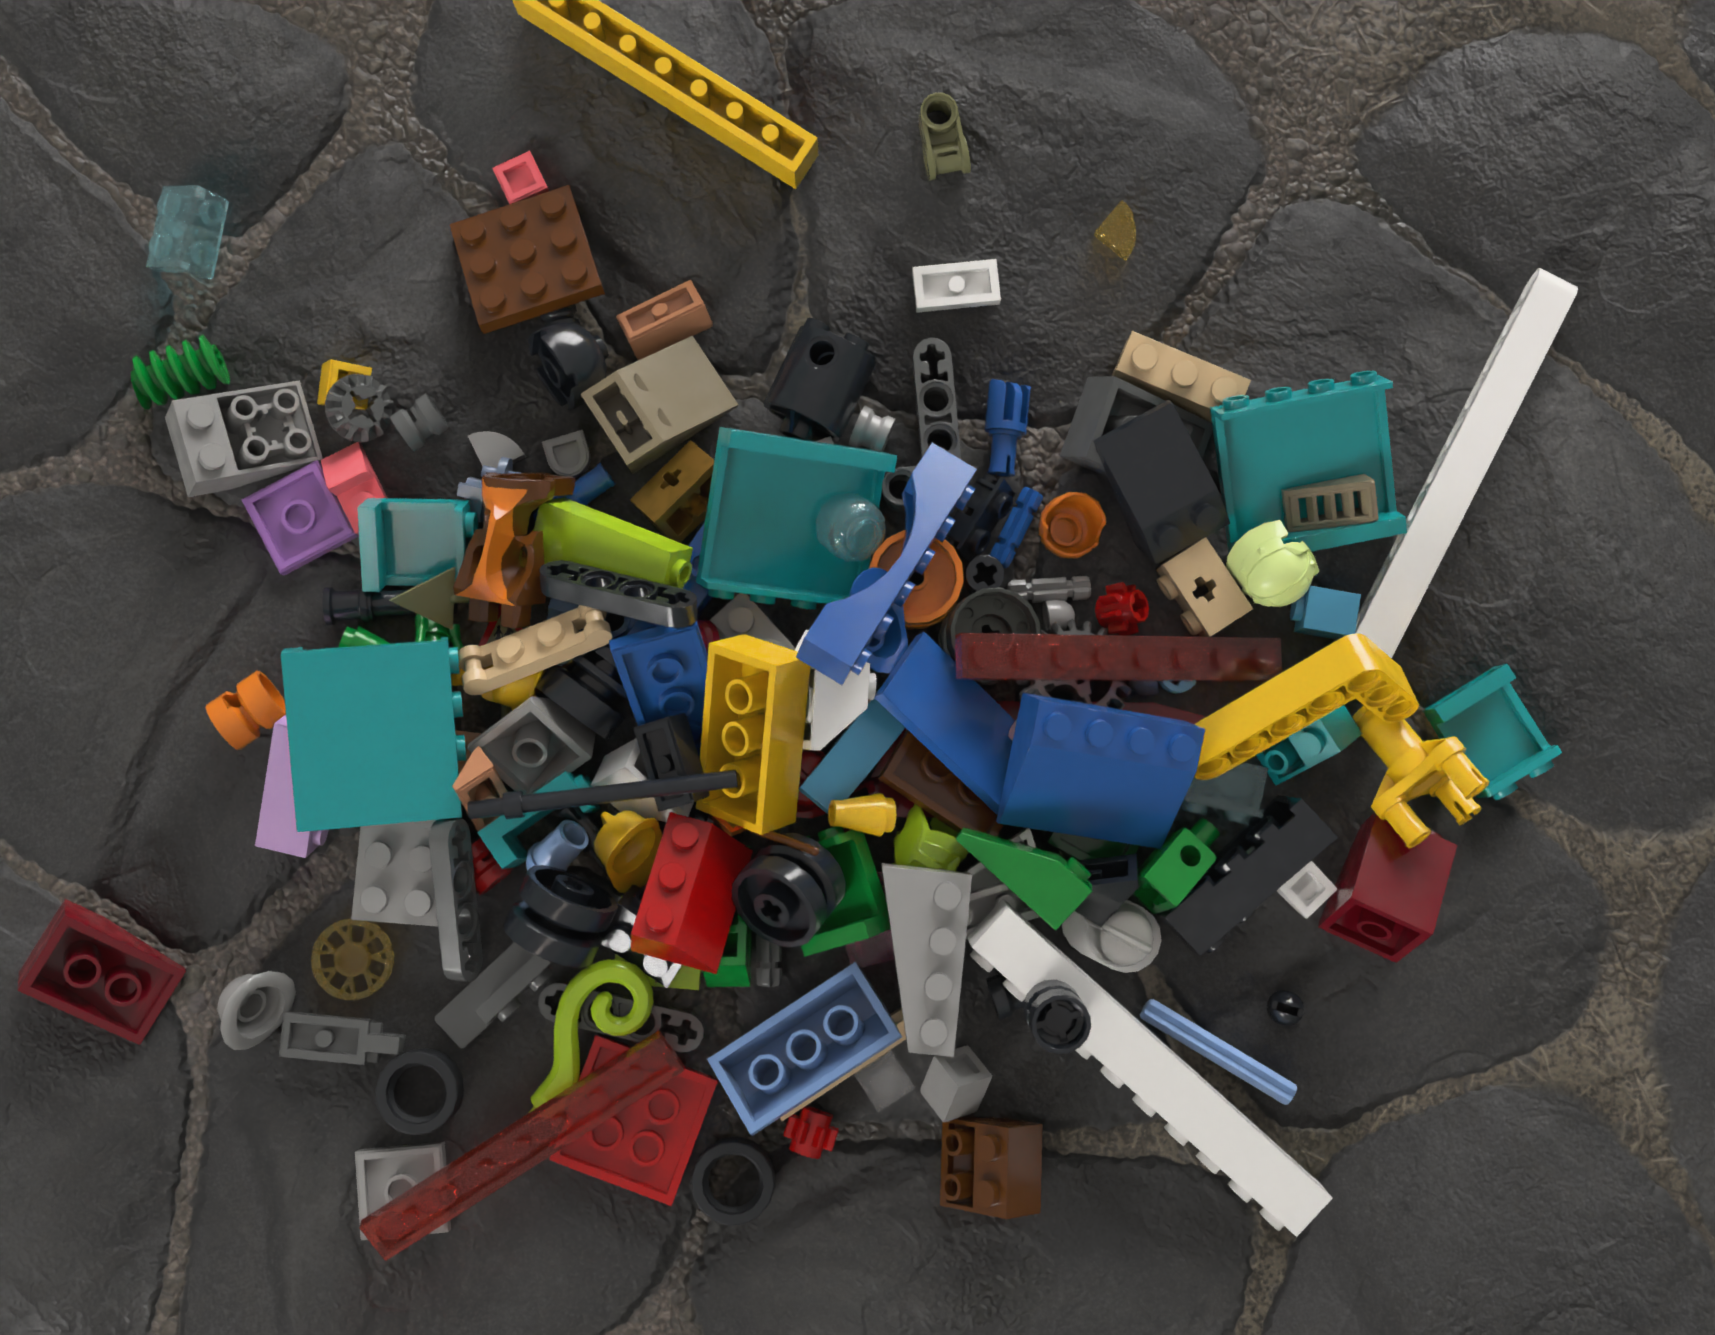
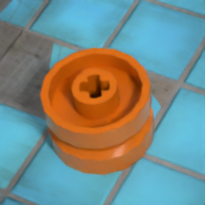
(941, 584)

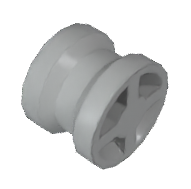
(871, 430)

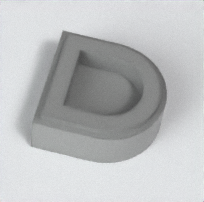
(568, 454)

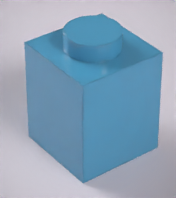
(1326, 613)

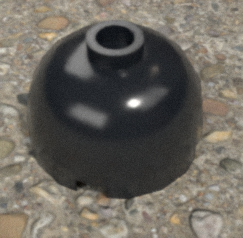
(570, 361)

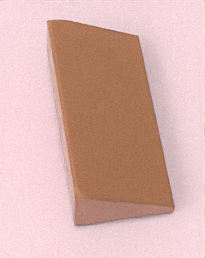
(665, 320)
(478, 782)

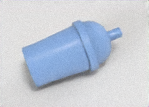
(559, 846)

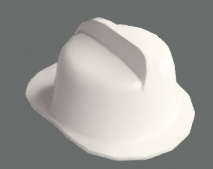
(1124, 941)

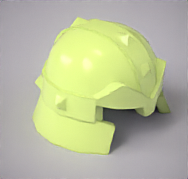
(1271, 570)

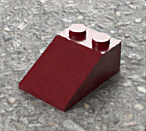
(99, 973)

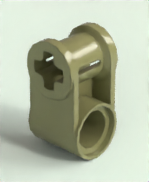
(943, 144)

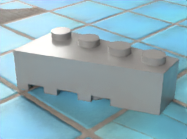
(928, 939)

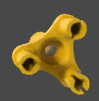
(1416, 770)

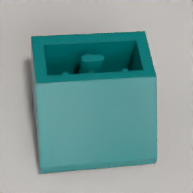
(1310, 745)

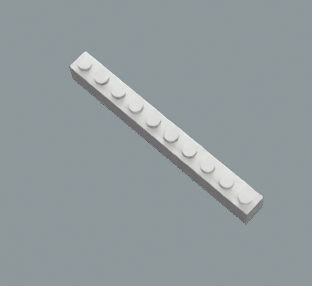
(1156, 1075)

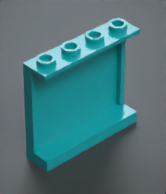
(1303, 441)
(766, 511)
(373, 733)

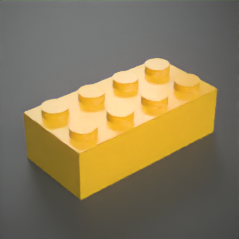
(755, 727)

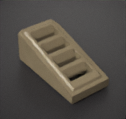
(1350, 515)

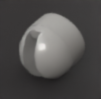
(1056, 611)

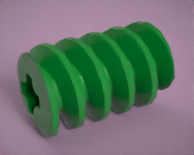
(178, 373)

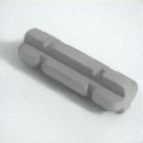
(1052, 588)

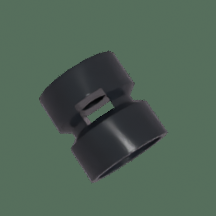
(1057, 1016)

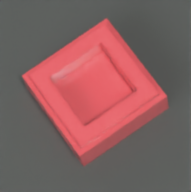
(520, 178)

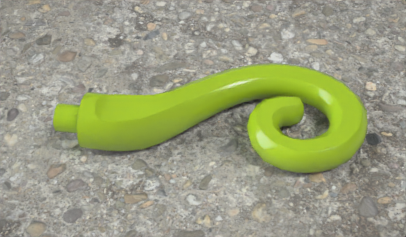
(566, 1058)

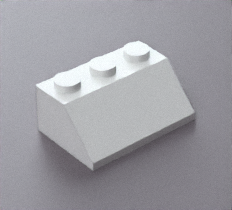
(834, 705)

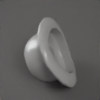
(254, 1007)

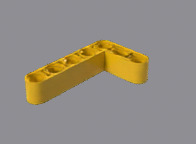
(1301, 695)

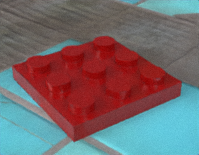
(649, 1140)

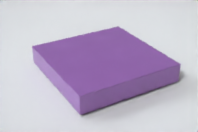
(299, 518)

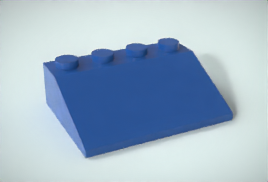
(1097, 771)

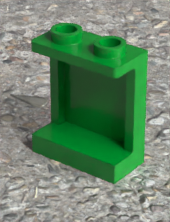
(863, 907)

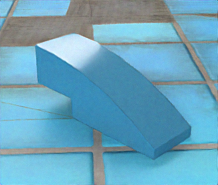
(852, 756)

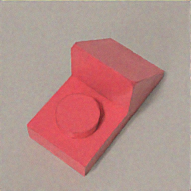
(352, 480)

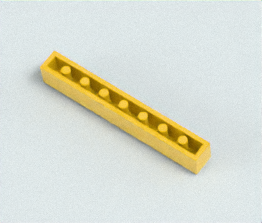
(678, 84)

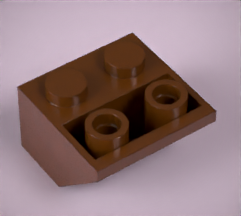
(991, 1166)

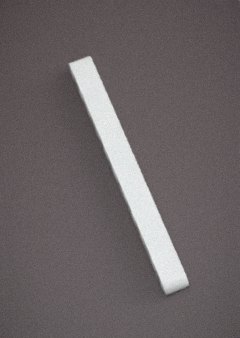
(1464, 459)

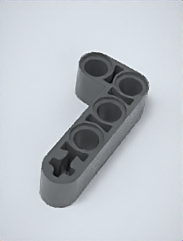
(929, 422)

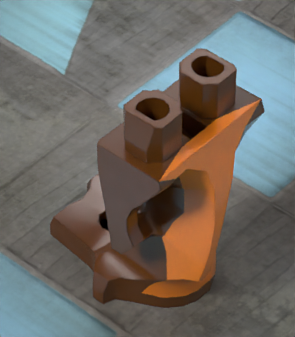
(501, 568)

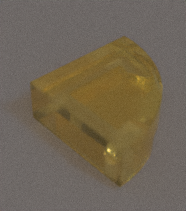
(1118, 231)

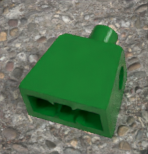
(1168, 879)

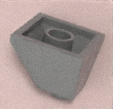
(535, 744)

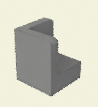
(955, 1084)

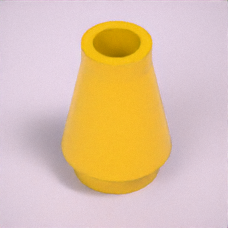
(865, 814)

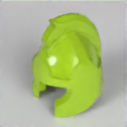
(925, 847)

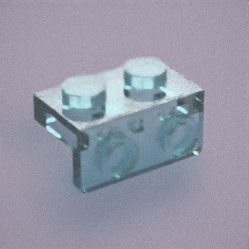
(187, 231)
(1234, 792)

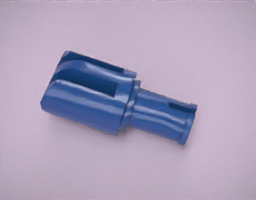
(1006, 423)

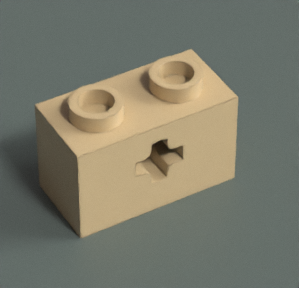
(1195, 568)

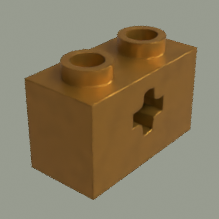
(678, 493)

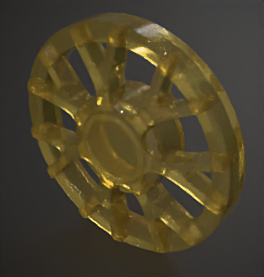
(352, 959)

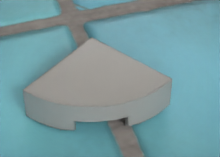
(492, 446)

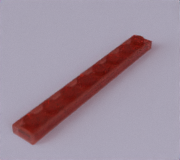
(1116, 657)
(521, 1145)

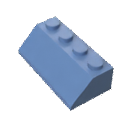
(804, 1048)

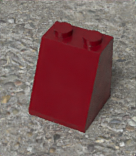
(1389, 892)

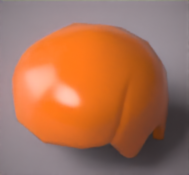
(1071, 524)

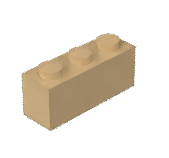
(1177, 375)

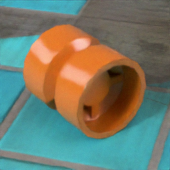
(243, 713)

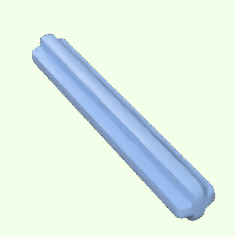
(1218, 1051)

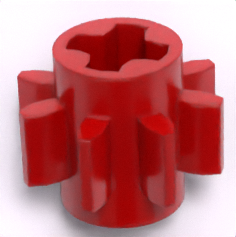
(1122, 609)
(811, 1132)

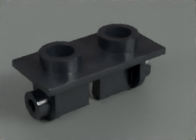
(990, 503)

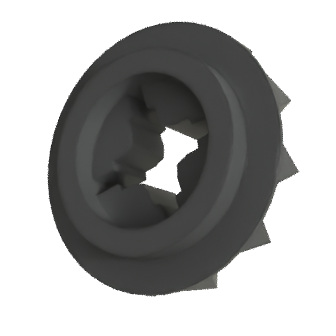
(340, 405)

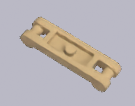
(533, 649)

